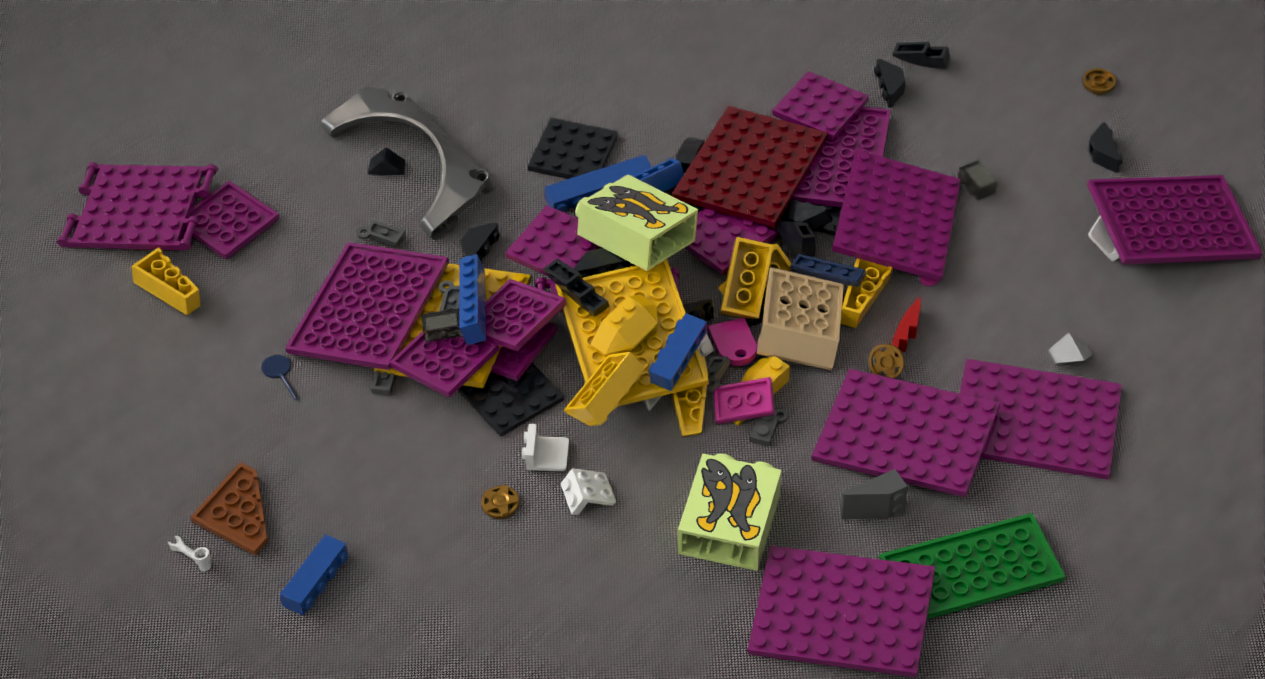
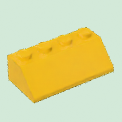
(746, 278)
(605, 388)

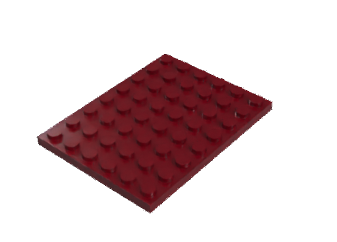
(750, 166)

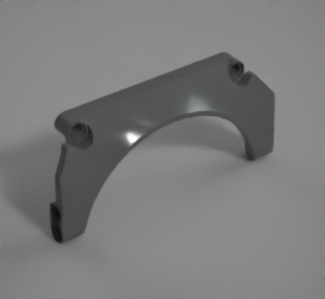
(461, 176)

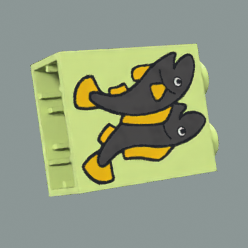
(636, 222)
(729, 511)

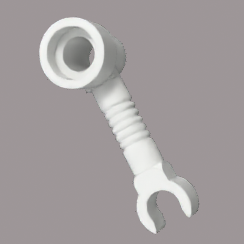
(200, 555)

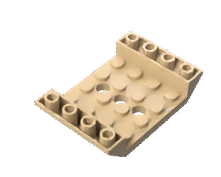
(796, 332)

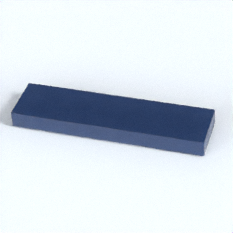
(828, 270)

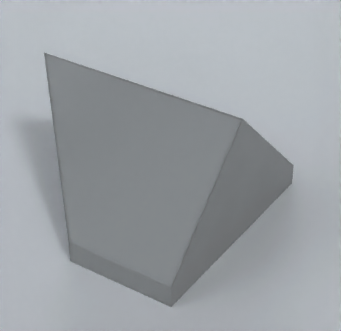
(1069, 350)

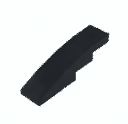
(575, 287)

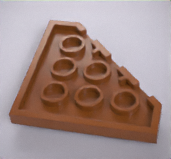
(235, 511)

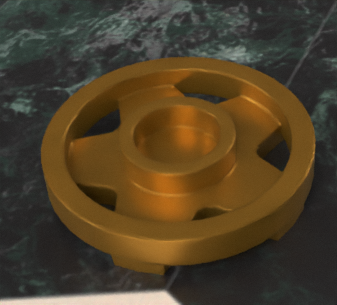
(1099, 82)
(886, 360)
(500, 500)

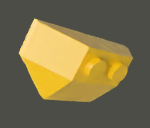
(626, 326)

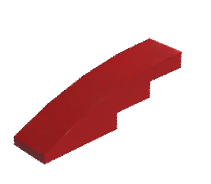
(907, 327)

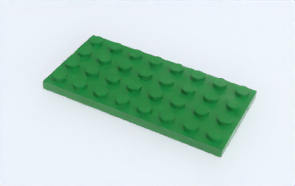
(984, 564)

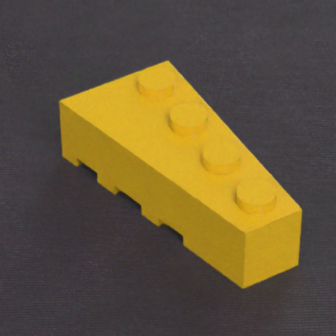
(165, 281)
(860, 299)

